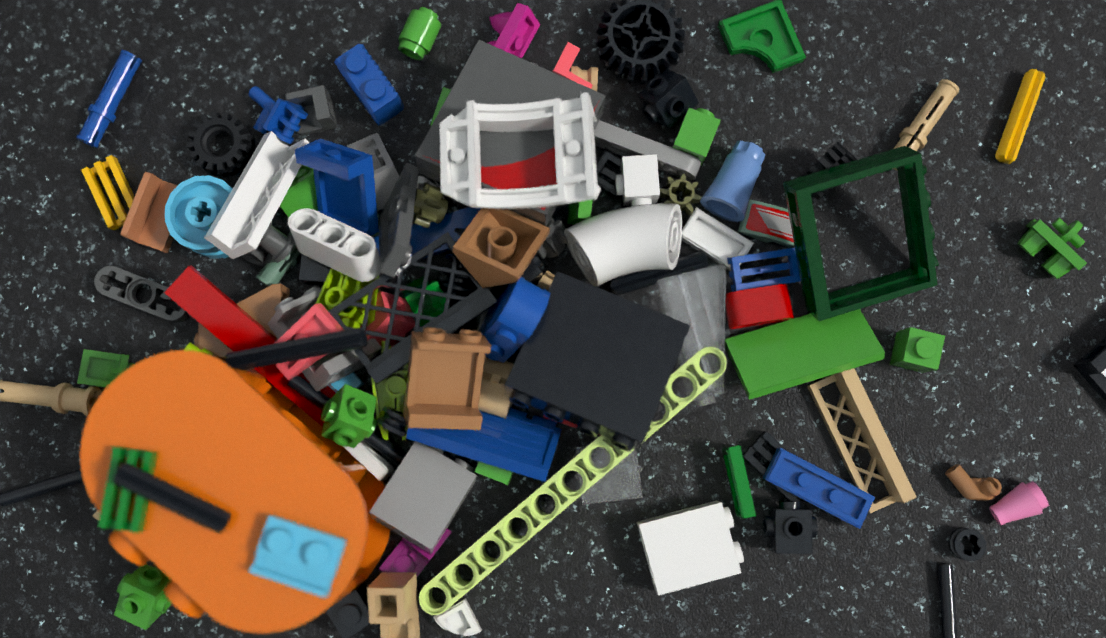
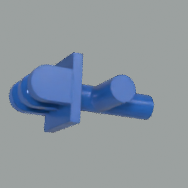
(278, 116)

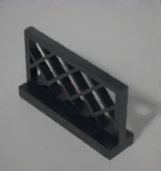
(449, 320)

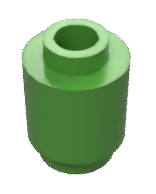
(419, 33)

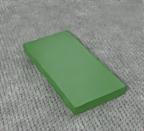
(801, 351)

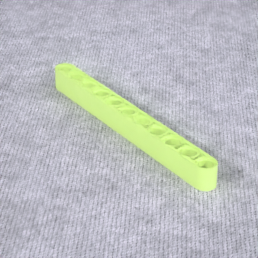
(536, 519)

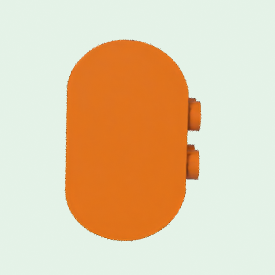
(247, 452)

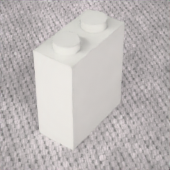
(690, 547)

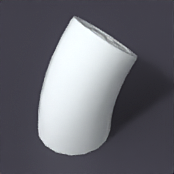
(626, 241)

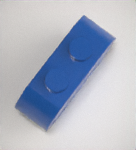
(513, 318)

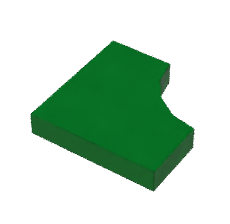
(765, 34)

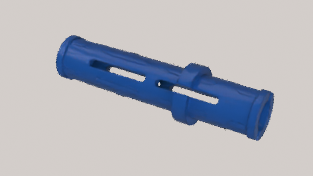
(109, 98)

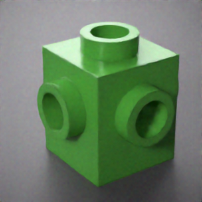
(349, 416)
(142, 596)

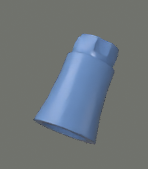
(734, 183)

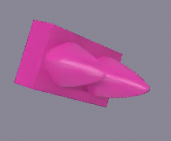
(515, 29)

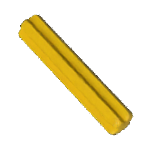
(1020, 116)

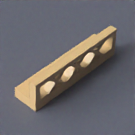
(872, 433)

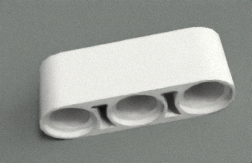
(335, 244)

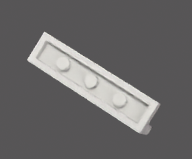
(255, 197)

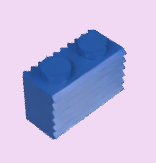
(369, 84)

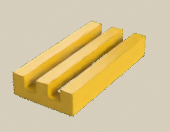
(100, 169)

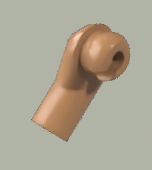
(973, 488)

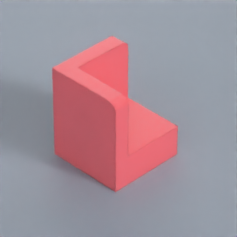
(381, 322)

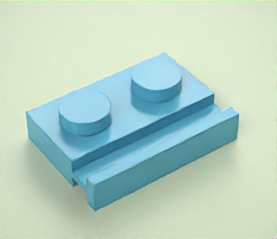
(298, 555)

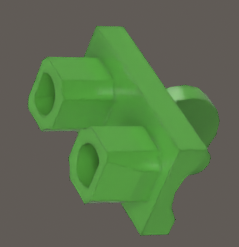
(1064, 256)

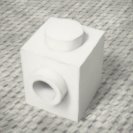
(638, 180)

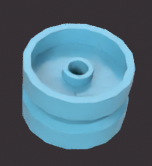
(193, 210)

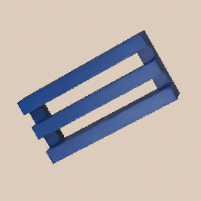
(736, 273)

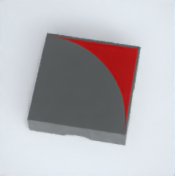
(507, 158)

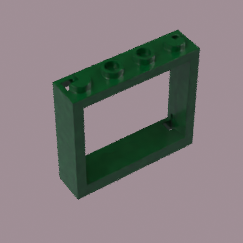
(917, 226)

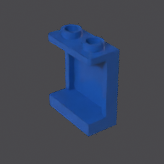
(342, 183)

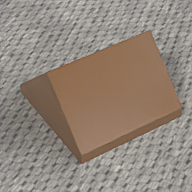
(499, 246)

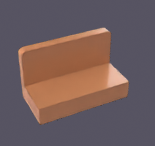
(146, 216)

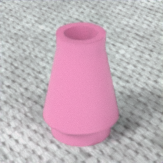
(1019, 503)

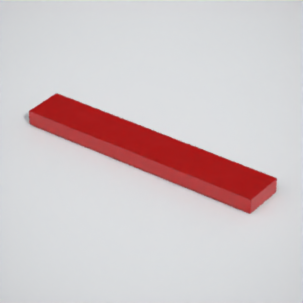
(235, 329)

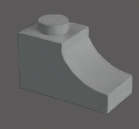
(384, 169)

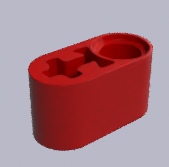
(758, 306)

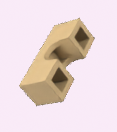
(394, 605)

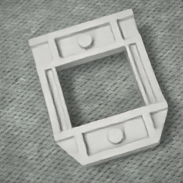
(573, 152)

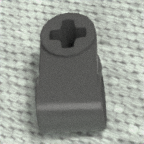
(272, 247)

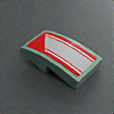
(767, 223)

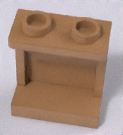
(445, 379)

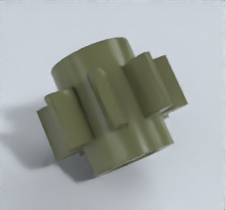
(687, 192)
(429, 206)

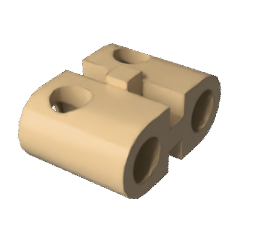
(492, 391)

